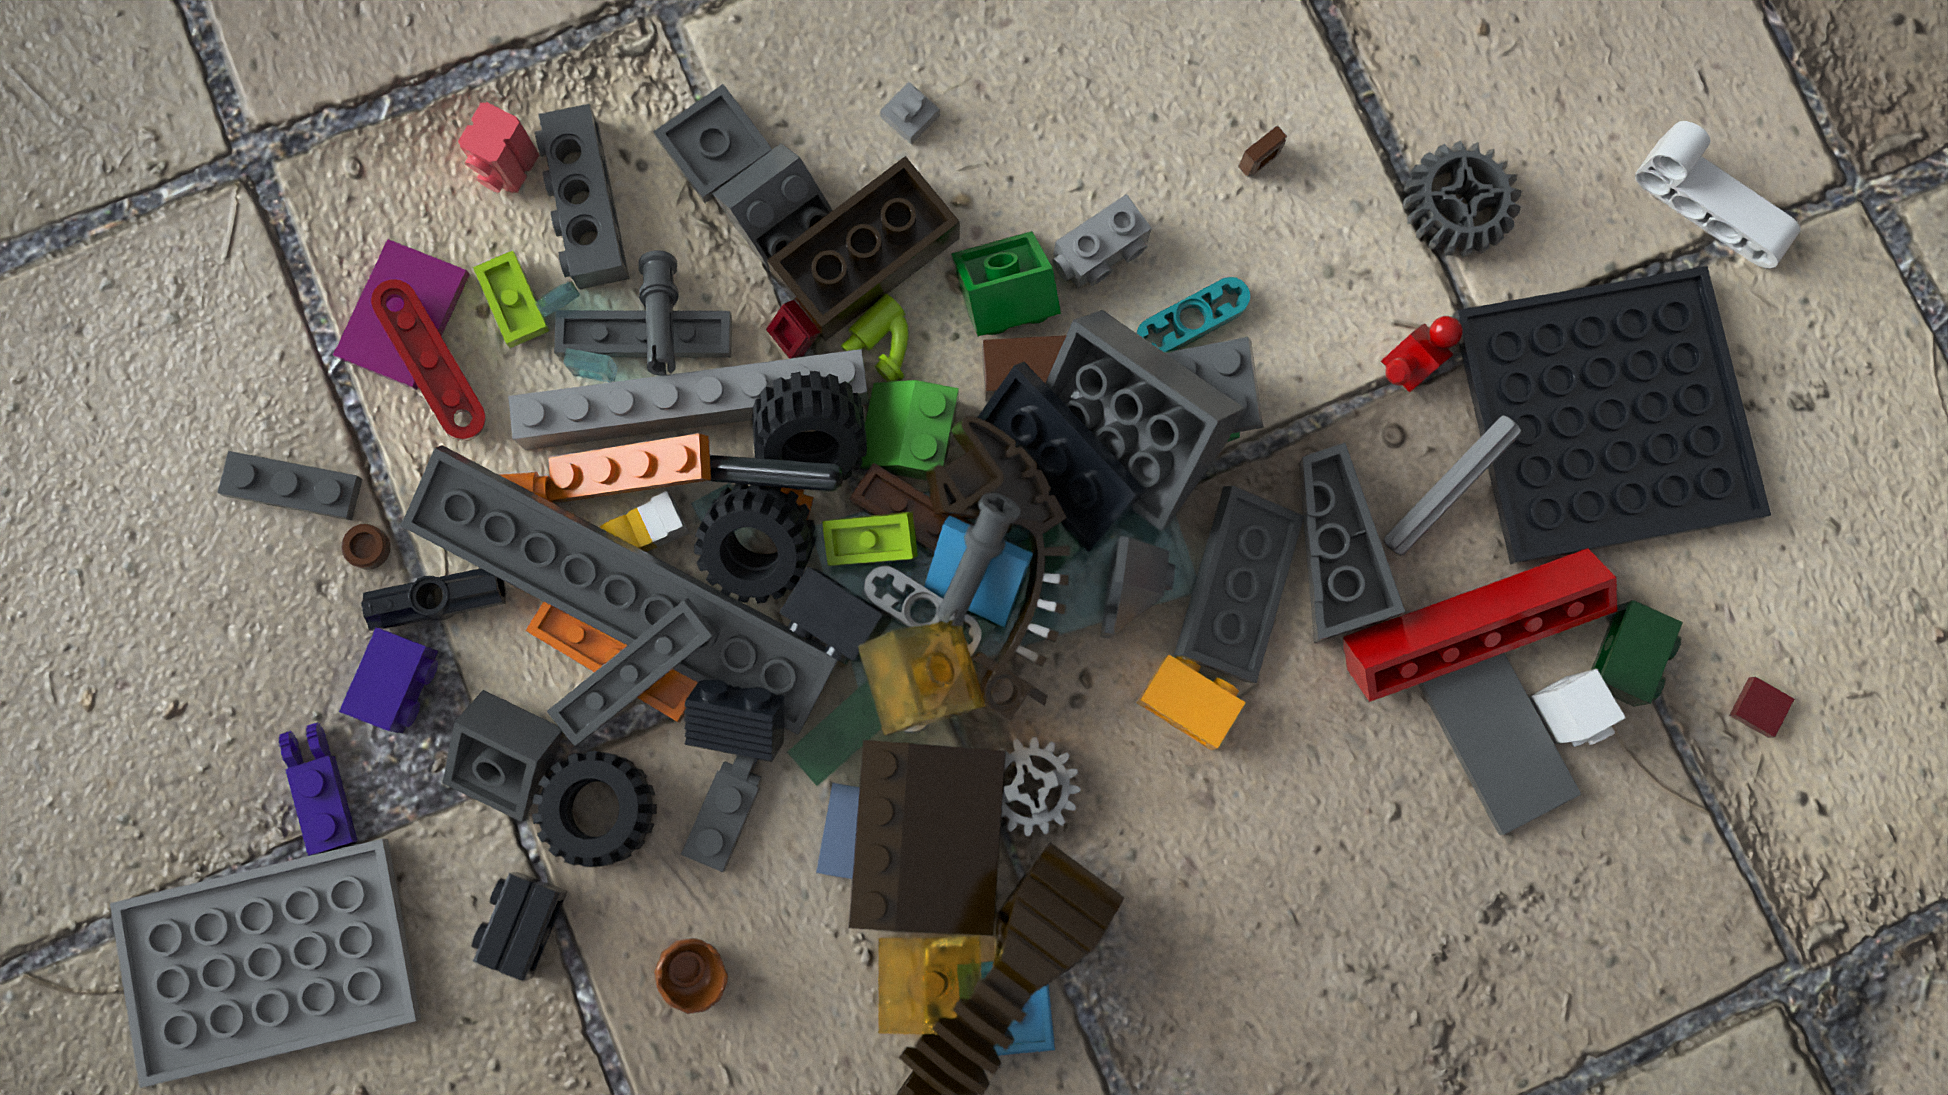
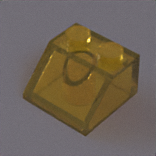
(920, 676)
(924, 979)

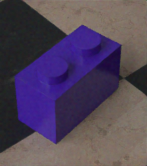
(390, 681)

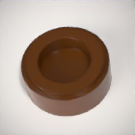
(366, 546)

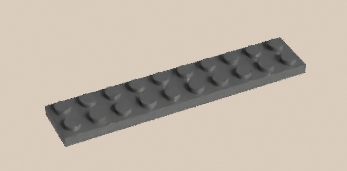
(607, 580)

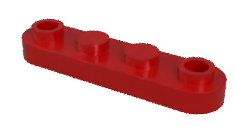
(428, 359)

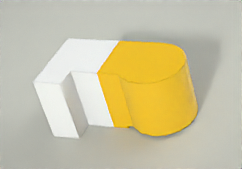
(649, 524)

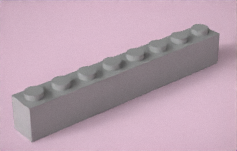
(664, 401)

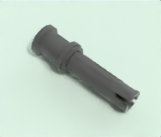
(659, 296)
(983, 543)

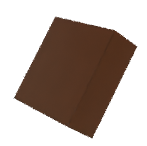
(1262, 151)

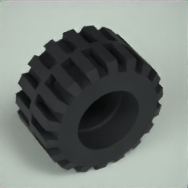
(807, 405)
(743, 570)
(557, 801)

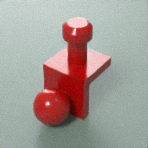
(1422, 352)

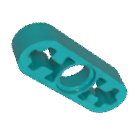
(1213, 293)

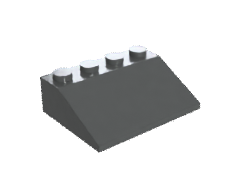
(1143, 409)

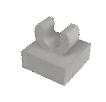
(910, 113)

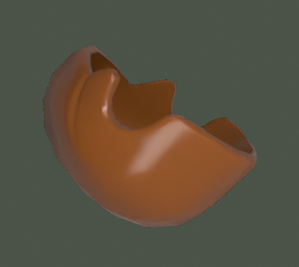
(691, 975)

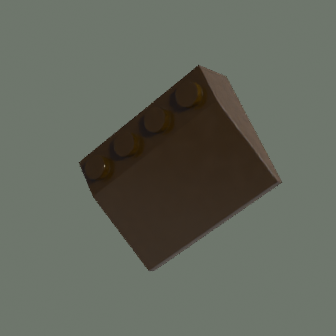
(927, 839)

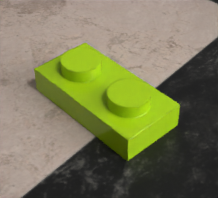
(511, 299)
(870, 538)

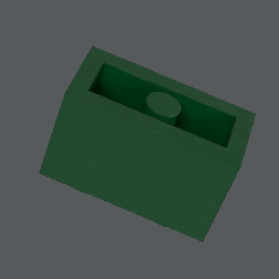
(1637, 652)

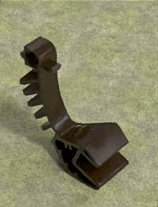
(999, 467)
(1040, 934)

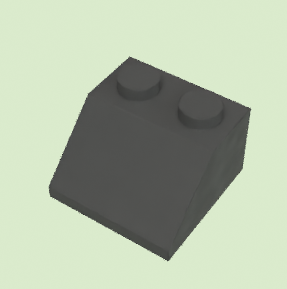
(500, 754)

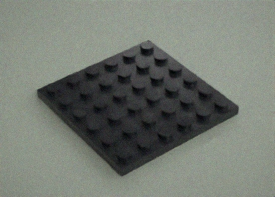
(1619, 414)

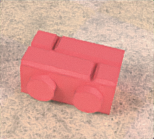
(498, 149)

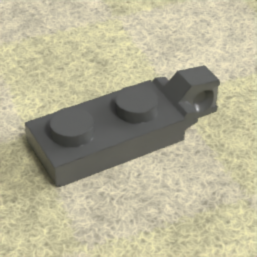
(723, 814)

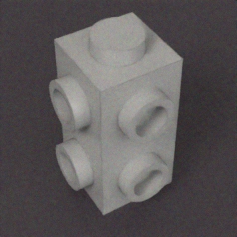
(1101, 242)

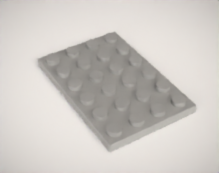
(264, 962)

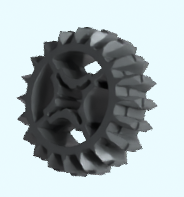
(1465, 169)

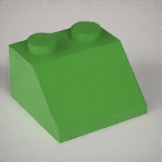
(909, 426)

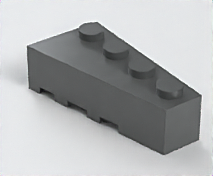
(1344, 554)

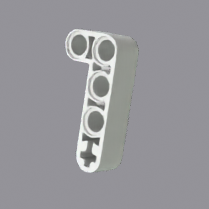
(1715, 199)

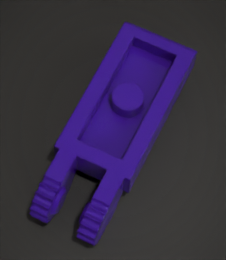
(317, 792)

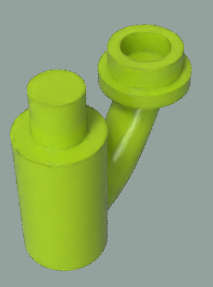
(872, 326)

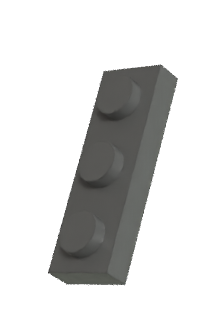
(290, 485)

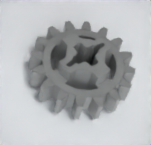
(1051, 779)

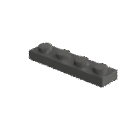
(624, 333)
(631, 672)

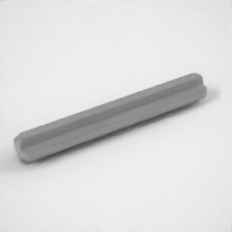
(1452, 485)

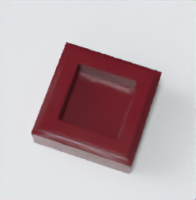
(792, 330)
(1761, 707)

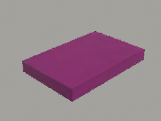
(437, 287)

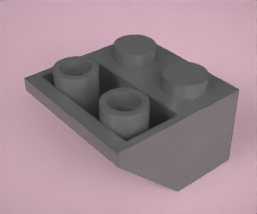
(773, 202)

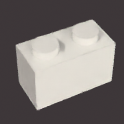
(1578, 709)

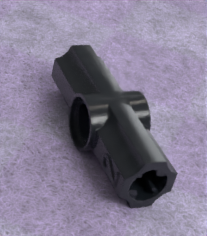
(408, 601)

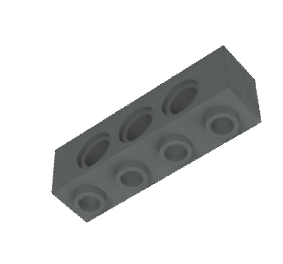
(578, 131)

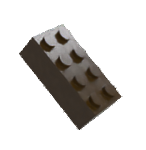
(865, 247)

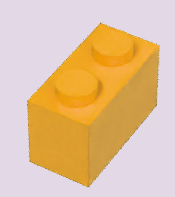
(1192, 701)

